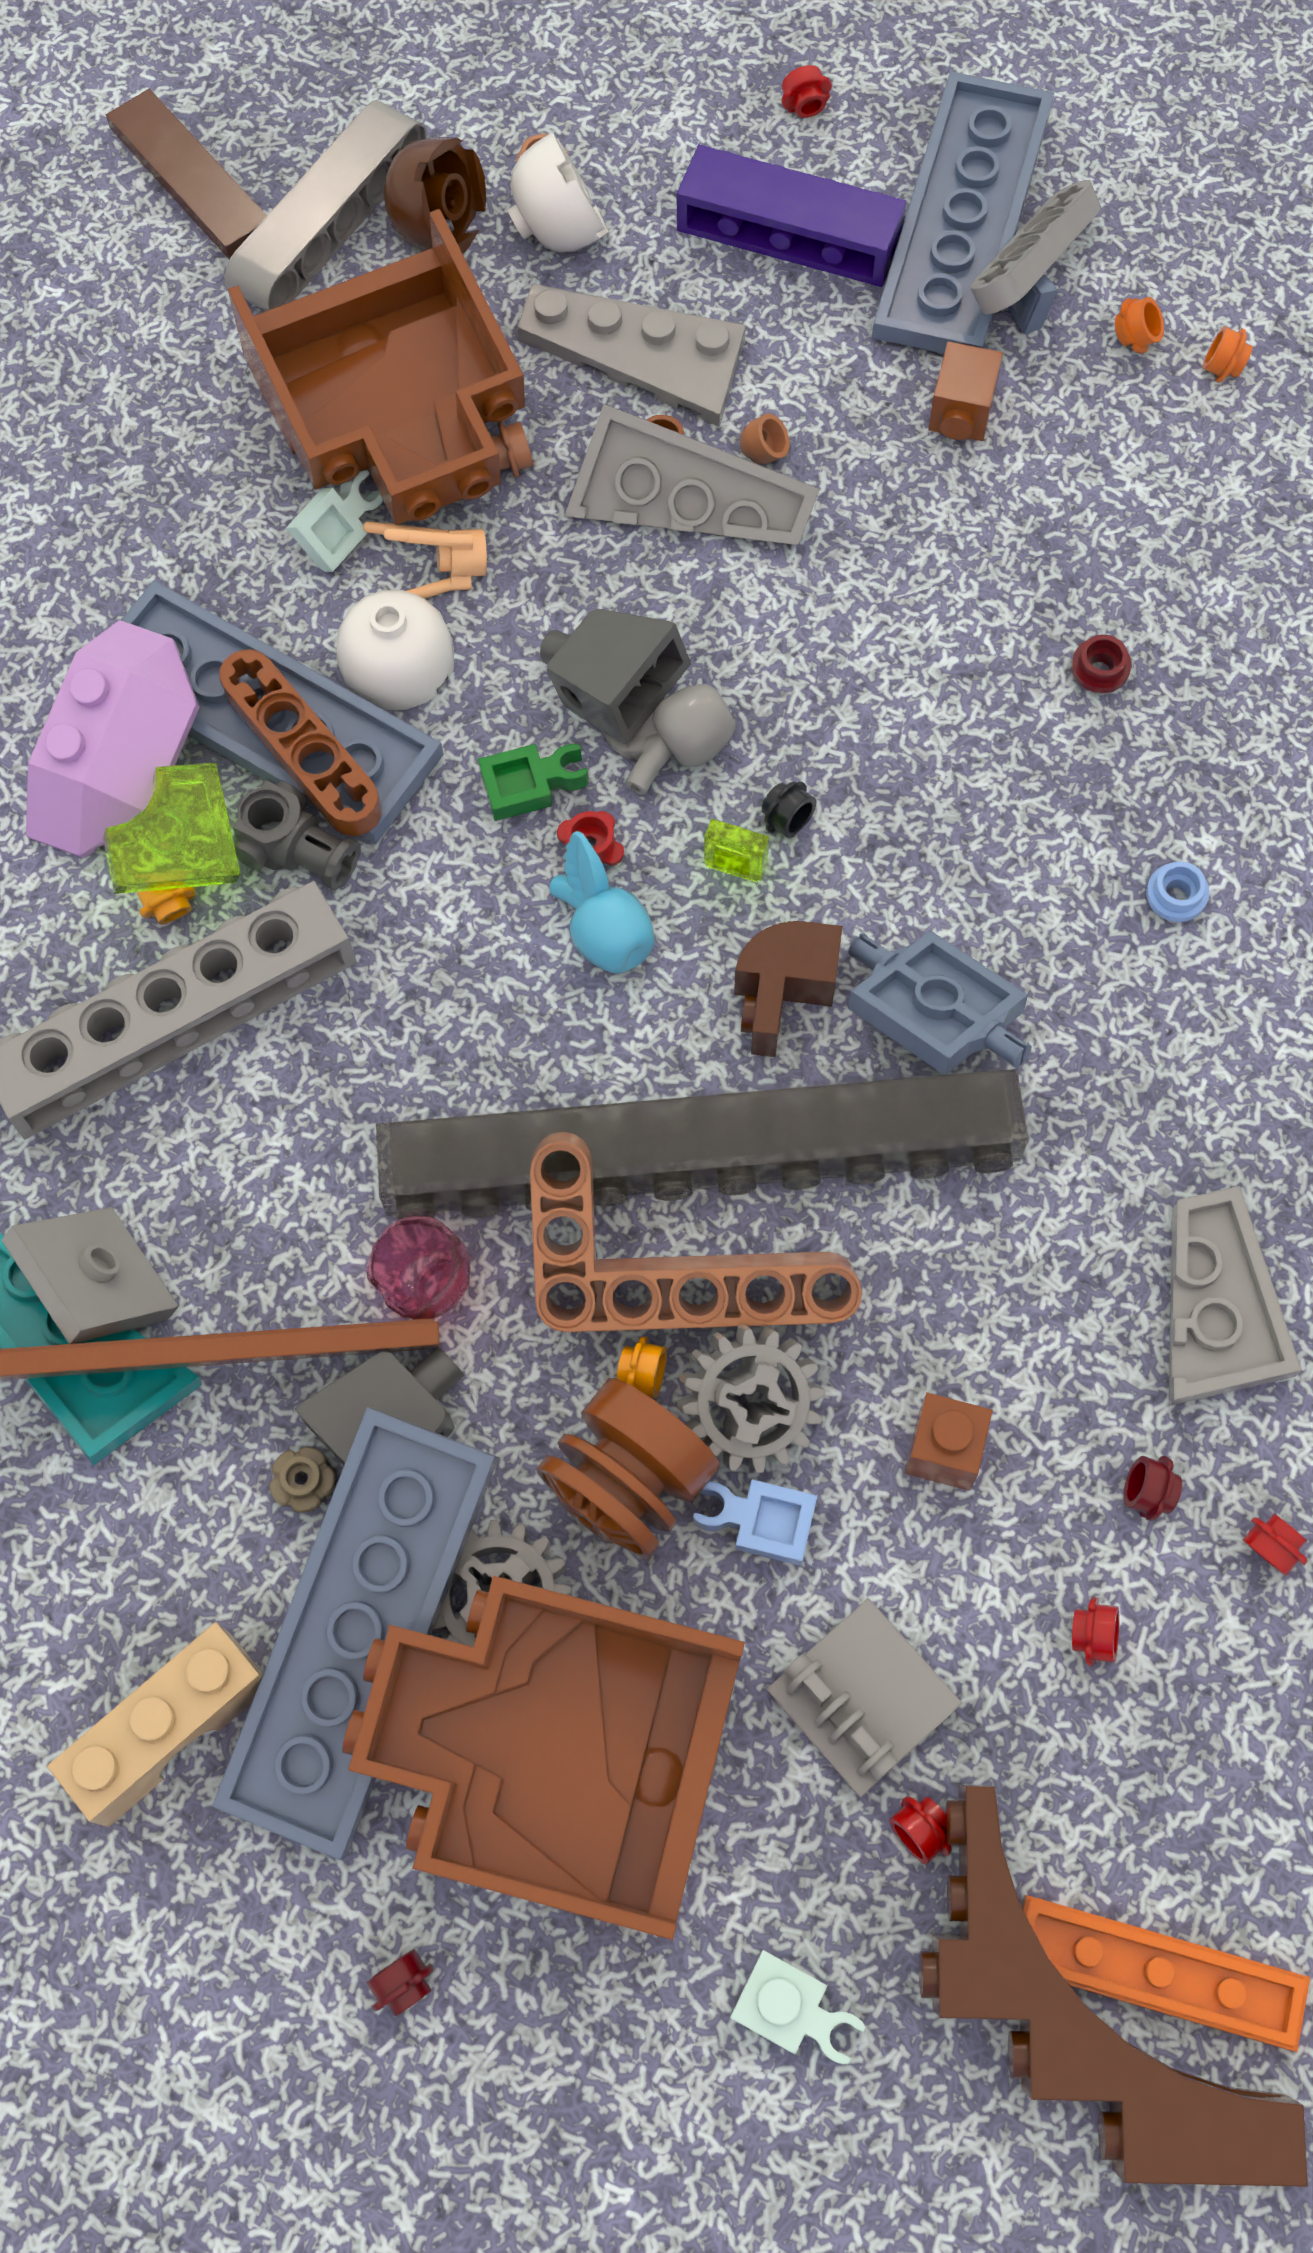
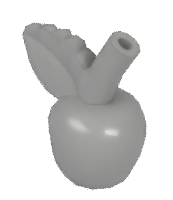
(686, 724)

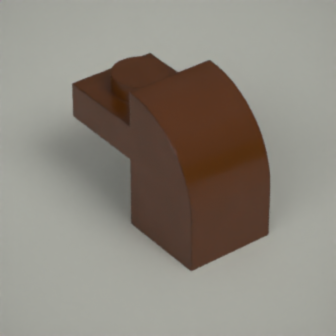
(785, 964)

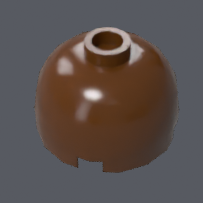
(433, 177)

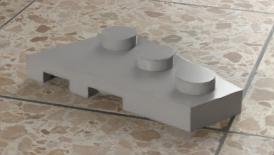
(1222, 1303)

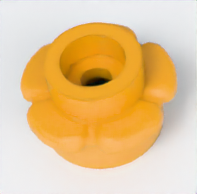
(166, 904)
(643, 1366)

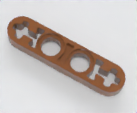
(303, 739)

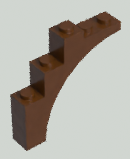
(1160, 2119)

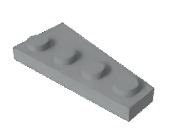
(664, 351)
(674, 482)

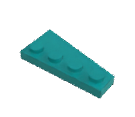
(96, 1408)

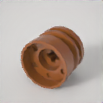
(633, 1461)

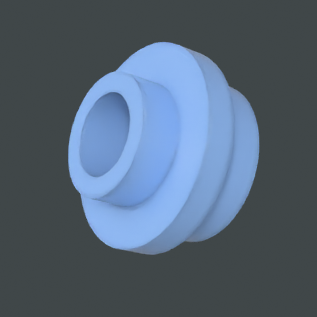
(1181, 876)

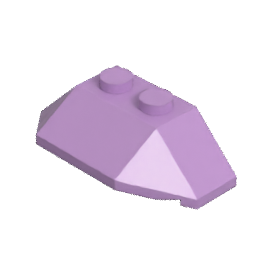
(108, 730)

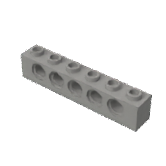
(154, 1038)

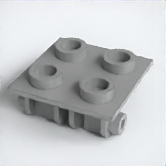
(864, 1697)

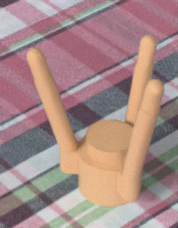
(457, 552)

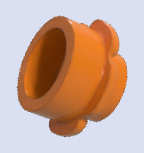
(1139, 323)
(1228, 353)

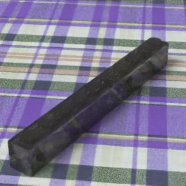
(709, 1143)

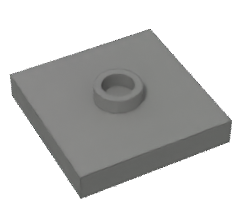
(89, 1274)

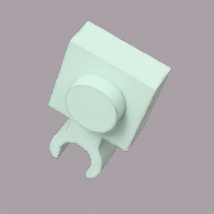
(330, 523)
(784, 2007)

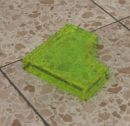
(177, 838)

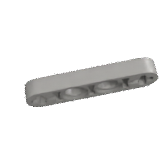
(1035, 247)

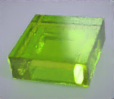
(736, 850)

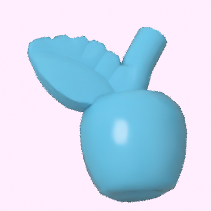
(608, 922)

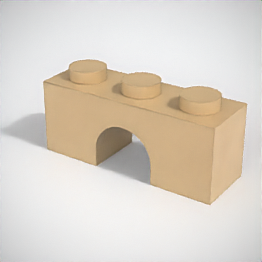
(132, 1744)

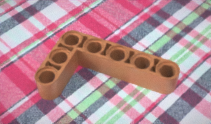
(664, 1275)

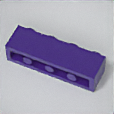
(790, 215)

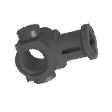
(295, 840)

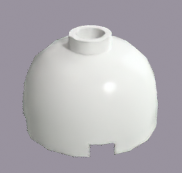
(553, 199)
(394, 650)

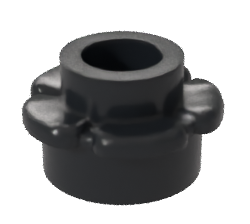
(788, 808)

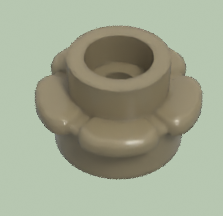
(312, 1493)

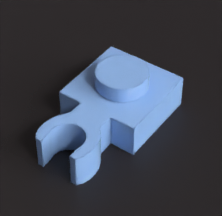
(769, 1522)

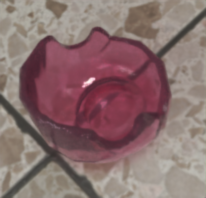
(419, 1267)

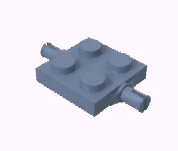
(937, 1002)

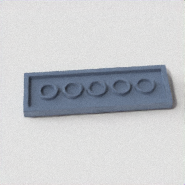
(962, 211)
(384, 746)
(374, 1564)

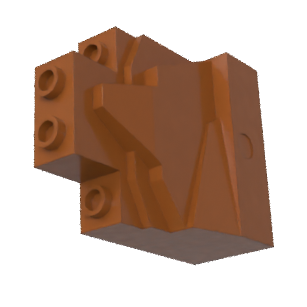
(390, 378)
(554, 1749)

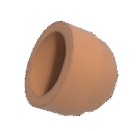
(765, 439)

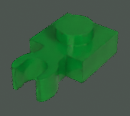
(522, 781)

